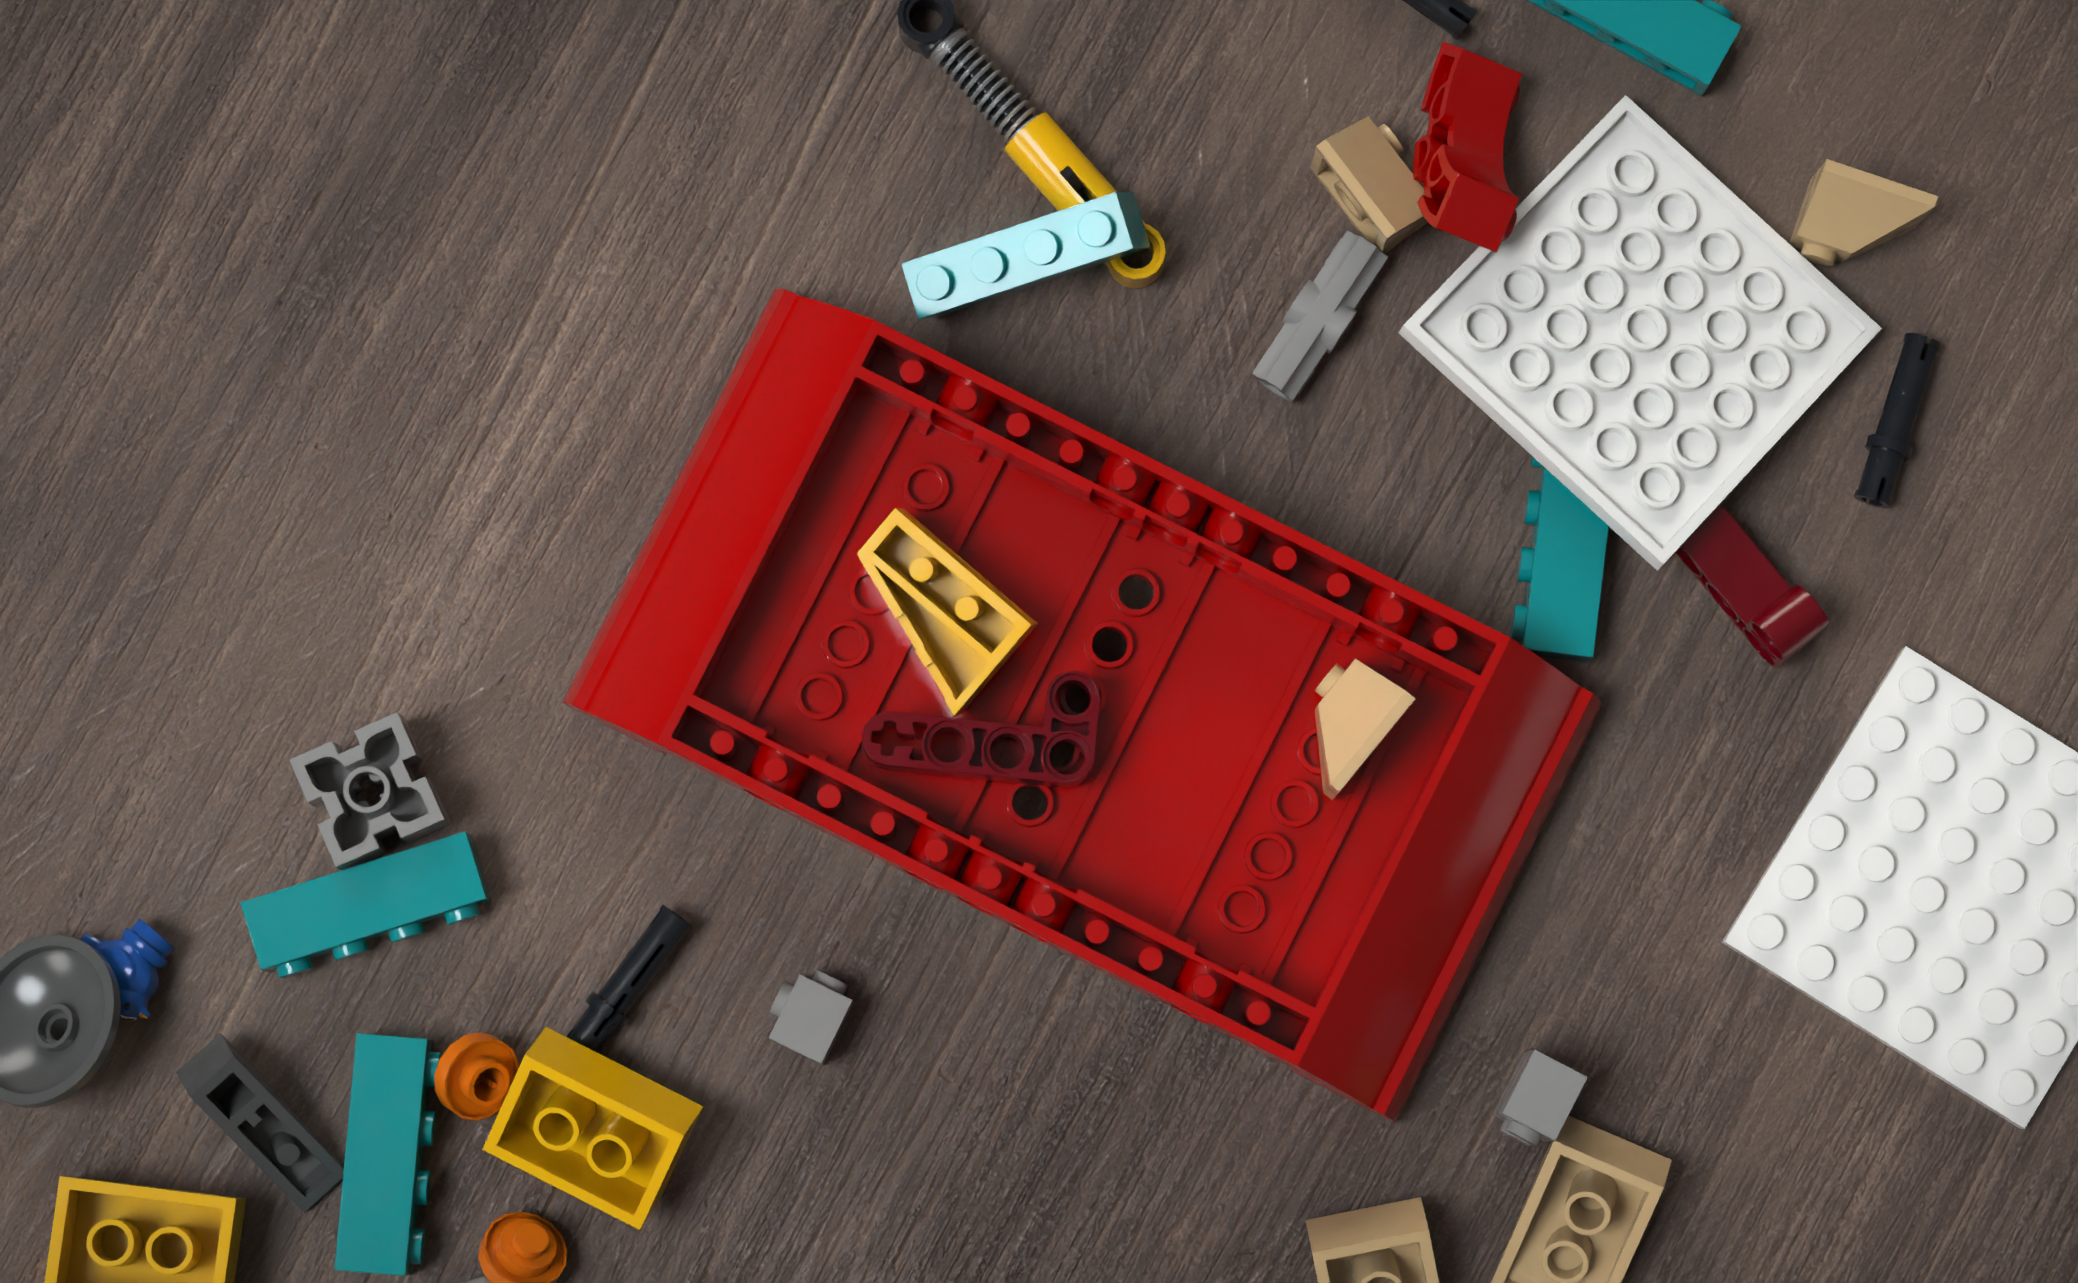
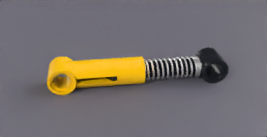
(1034, 141)

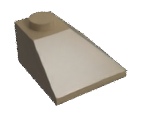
(1854, 212)
(1353, 720)

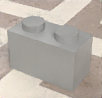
(1538, 1098)

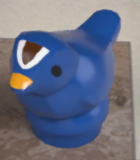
(136, 966)

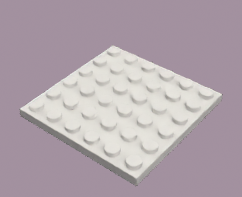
(1640, 332)
(1936, 889)

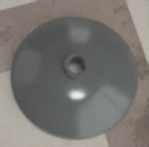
(49, 989)

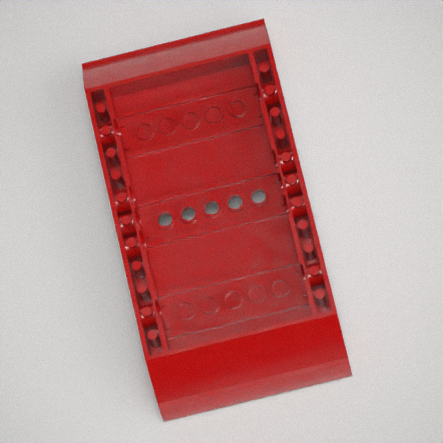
(1204, 831)

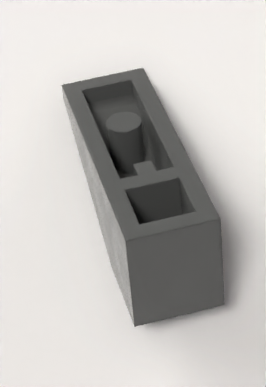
(260, 1122)

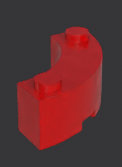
(1464, 147)

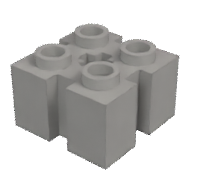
(337, 776)

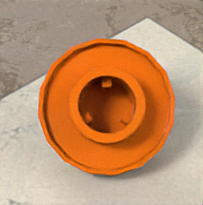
(475, 1075)
(522, 1250)

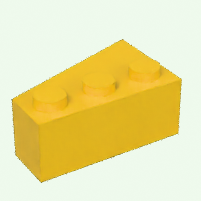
(945, 606)

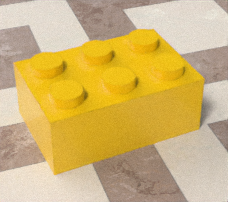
(592, 1128)
(142, 1234)

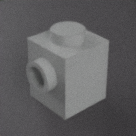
(810, 1015)

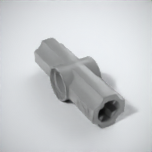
(1319, 316)

